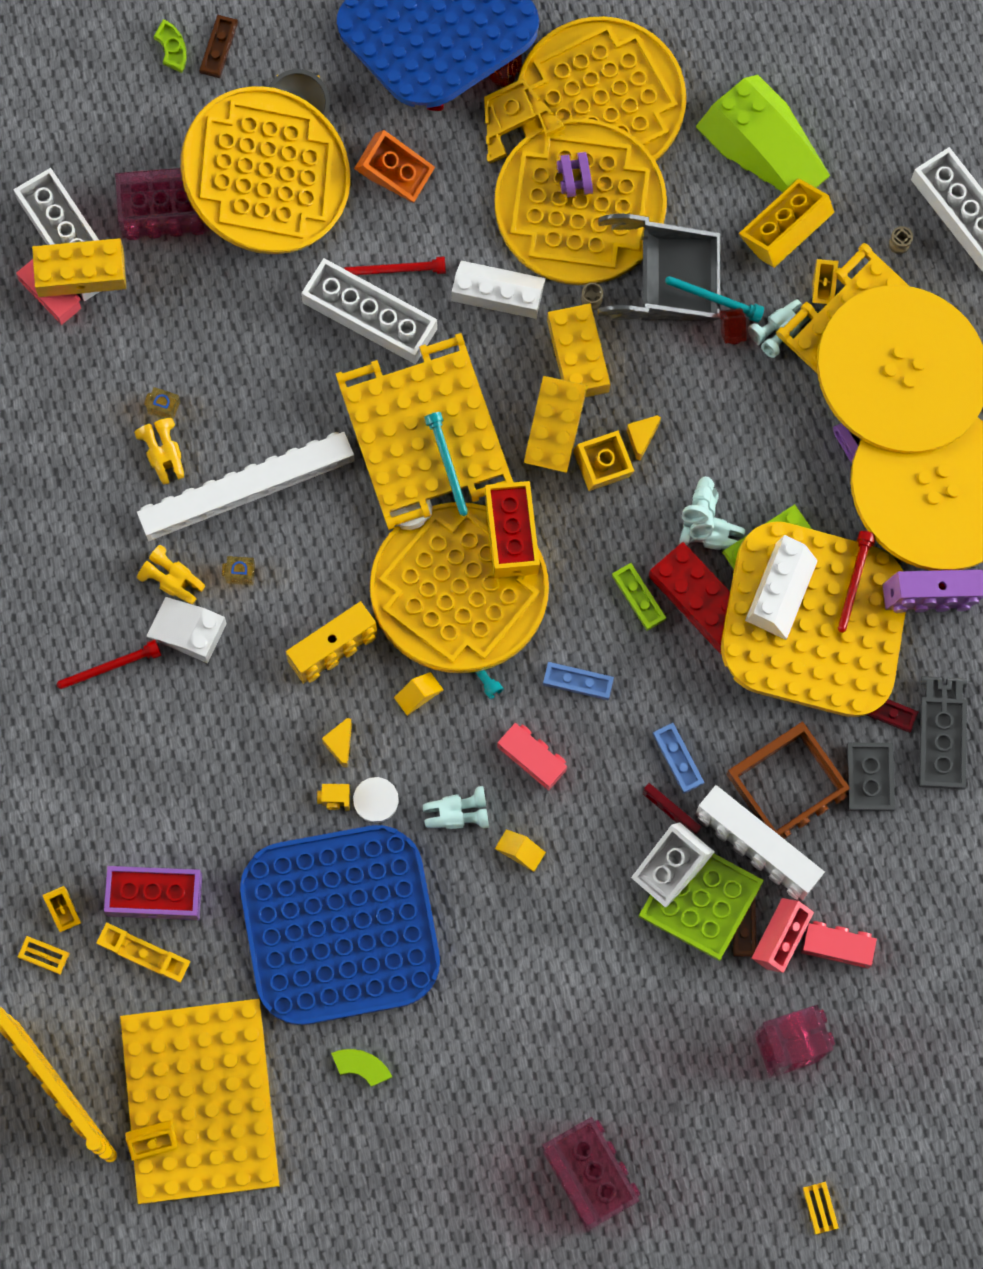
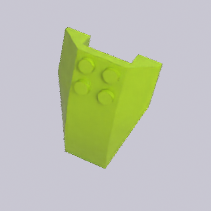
(762, 135)

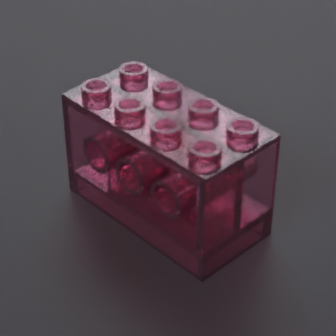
(155, 205)
(794, 1041)
(574, 1175)

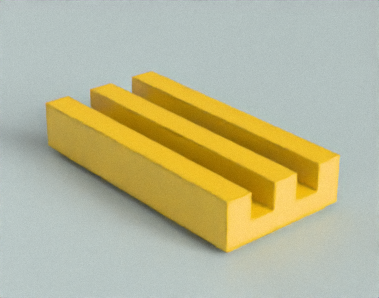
(62, 962)
(817, 1230)

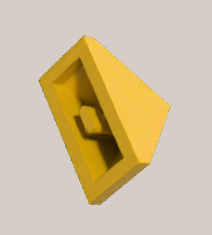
(824, 281)
(641, 433)
(418, 692)
(338, 741)
(520, 849)
(62, 908)

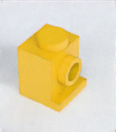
(334, 796)

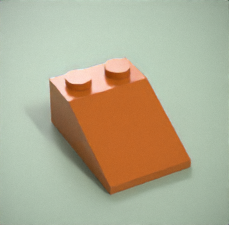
(394, 166)

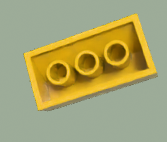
(787, 222)

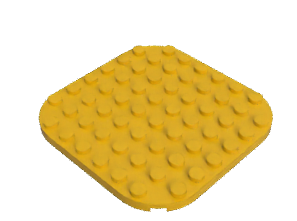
(816, 663)

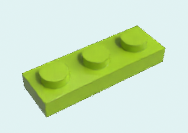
(639, 596)

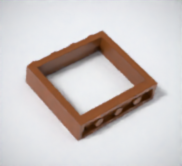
(776, 745)

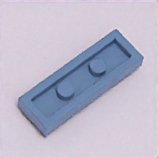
(578, 681)
(678, 758)

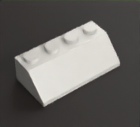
(498, 289)
(782, 587)

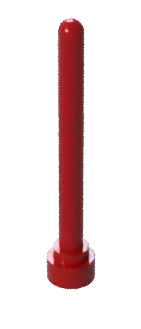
(437, 265)
(865, 541)
(149, 650)

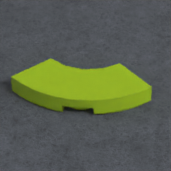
(173, 45)
(361, 1064)

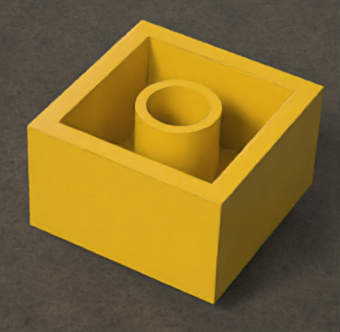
(603, 460)

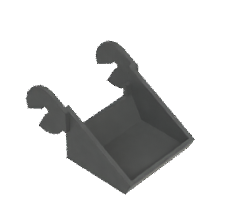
(672, 252)

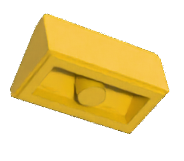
(151, 1140)

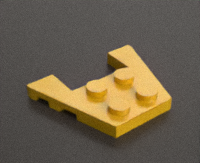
(512, 108)

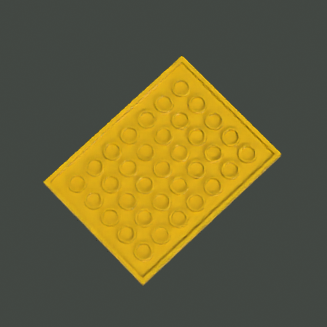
(213, 1084)

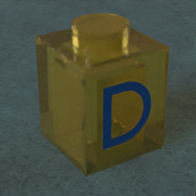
(162, 403)
(239, 570)

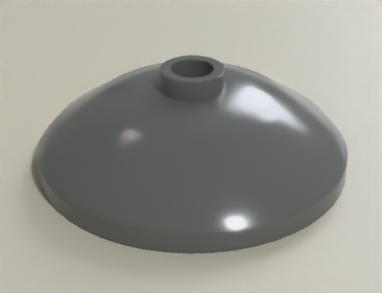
(306, 86)

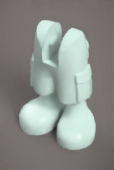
(775, 321)
(702, 509)
(719, 537)
(450, 811)

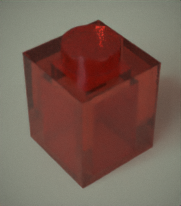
(733, 326)

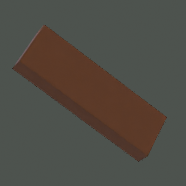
(218, 46)
(745, 937)

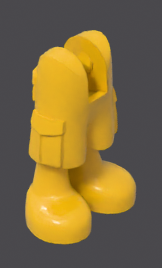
(165, 456)
(174, 582)

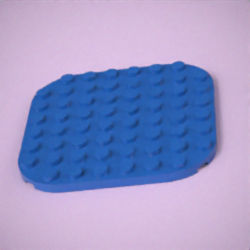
(436, 47)
(339, 925)

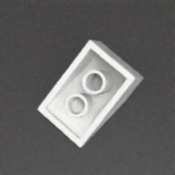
(187, 628)
(672, 863)

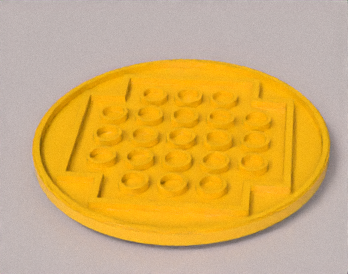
(609, 75)
(265, 170)
(562, 234)
(901, 369)
(924, 503)
(441, 599)

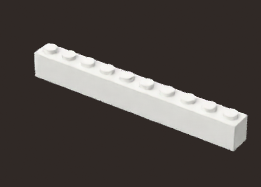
(245, 486)

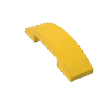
(143, 953)

